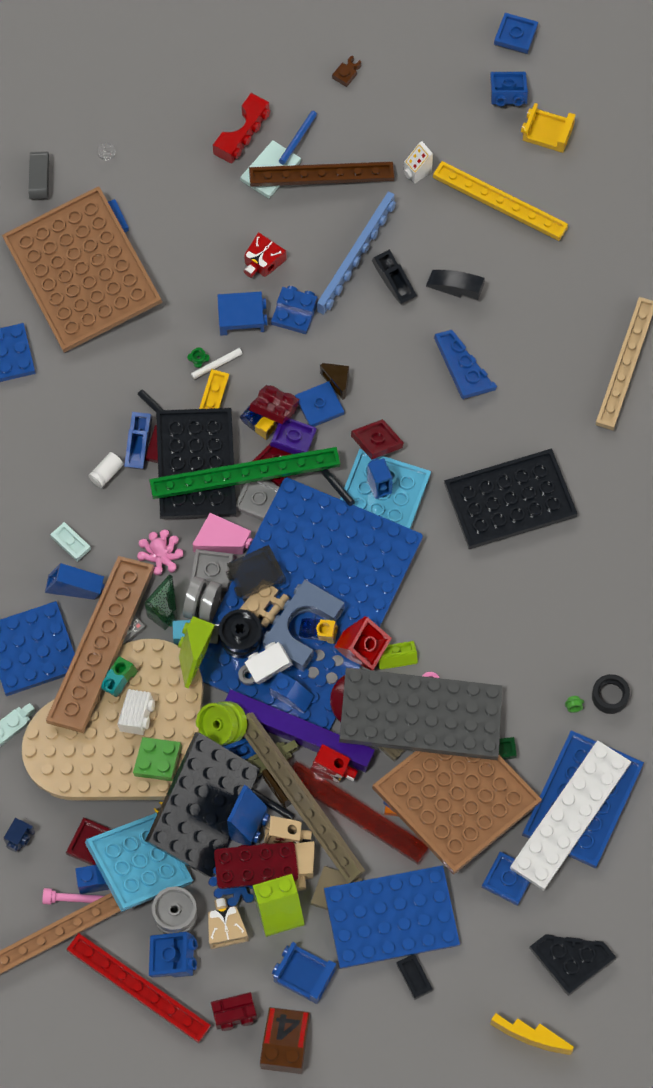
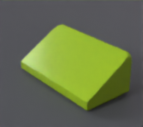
(398, 655)

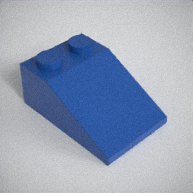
(247, 818)

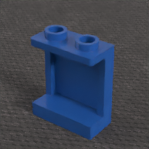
(241, 311)
(303, 973)

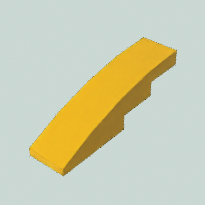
(539, 1038)

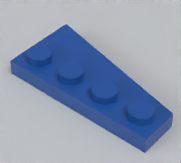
(462, 366)

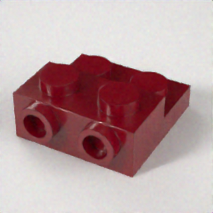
(274, 404)

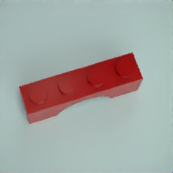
(230, 144)

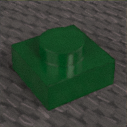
(507, 748)

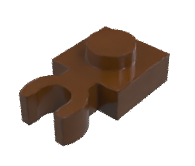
(346, 73)

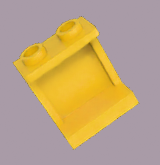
(547, 129)

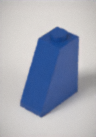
(74, 582)

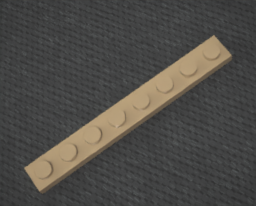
(625, 364)

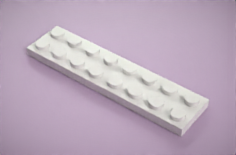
(570, 815)

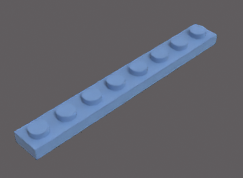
(353, 258)

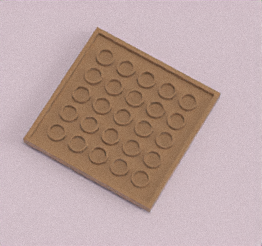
(456, 802)

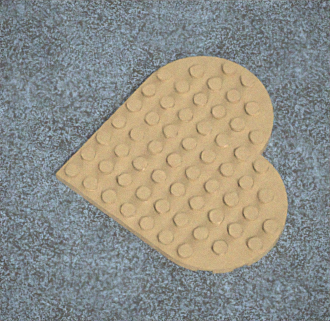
(103, 758)

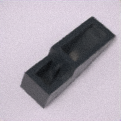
(394, 277)
(456, 283)

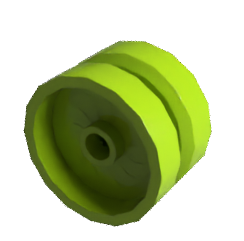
(222, 722)

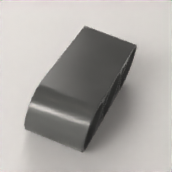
(38, 175)

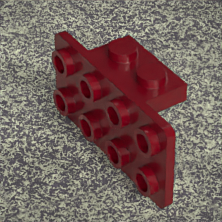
(254, 864)

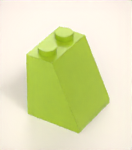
(278, 905)

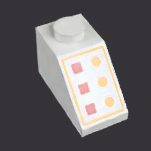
(418, 163)

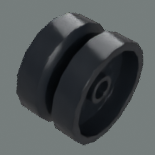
(240, 633)

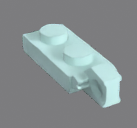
(15, 722)

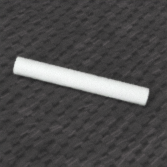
(215, 364)

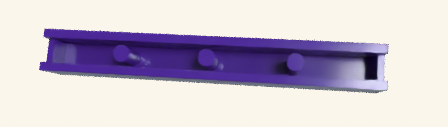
(302, 731)

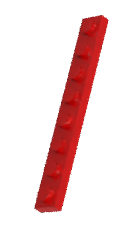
(138, 988)

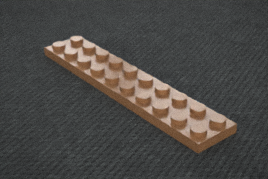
(100, 644)

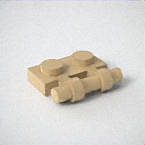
(260, 601)

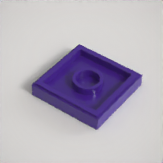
(293, 437)

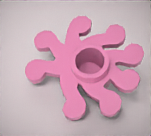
(160, 551)

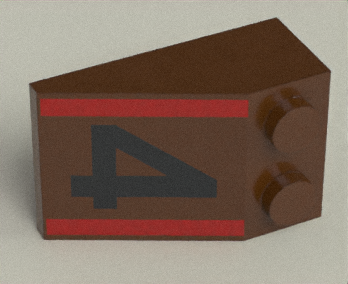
(284, 1040)

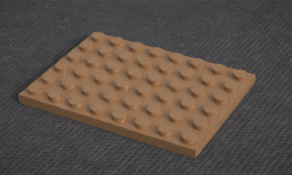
(81, 269)

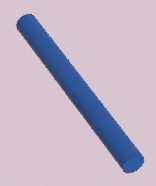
(297, 137)

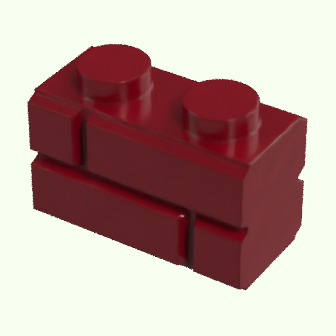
(234, 1011)

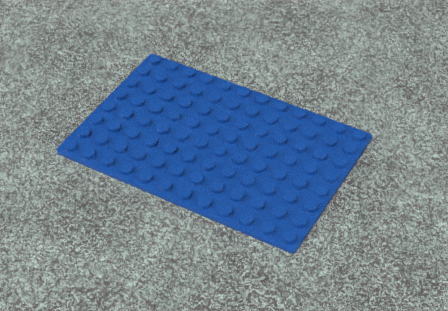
(339, 551)

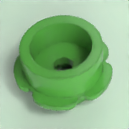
(574, 704)

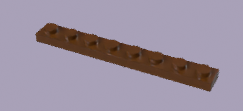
(321, 174)

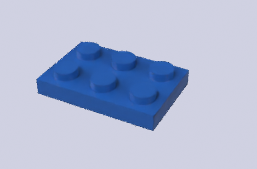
(15, 353)

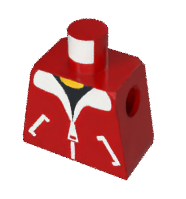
(263, 256)
(332, 765)

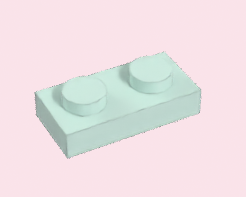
(70, 541)

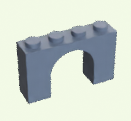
(306, 599)

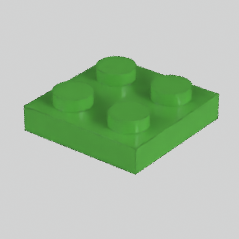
(157, 759)

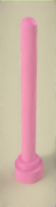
(51, 897)

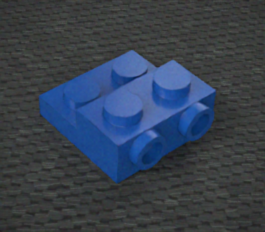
(508, 88)
(294, 309)
(172, 955)

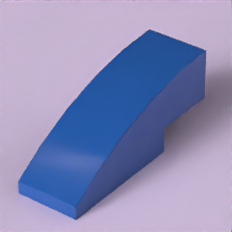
(138, 440)

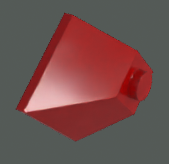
(363, 643)

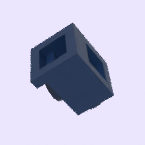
(18, 835)

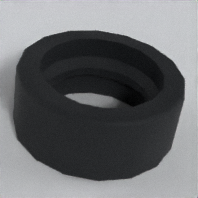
(615, 680)

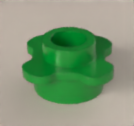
(198, 352)

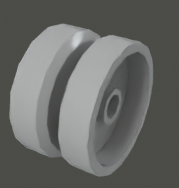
(202, 599)
(173, 900)

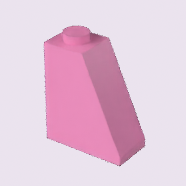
(222, 536)

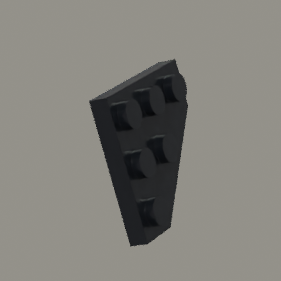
(572, 959)

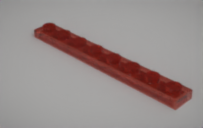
(361, 815)

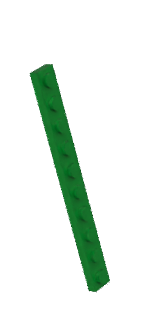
(244, 473)

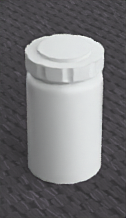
(105, 470)

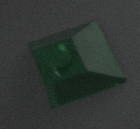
(162, 604)

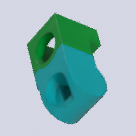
(118, 676)

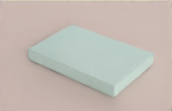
(269, 157)

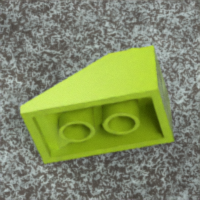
(193, 647)

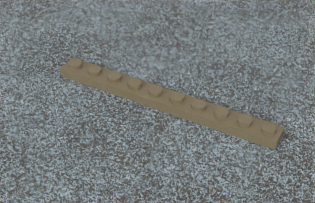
(302, 800)

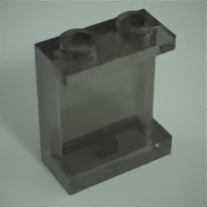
(255, 572)

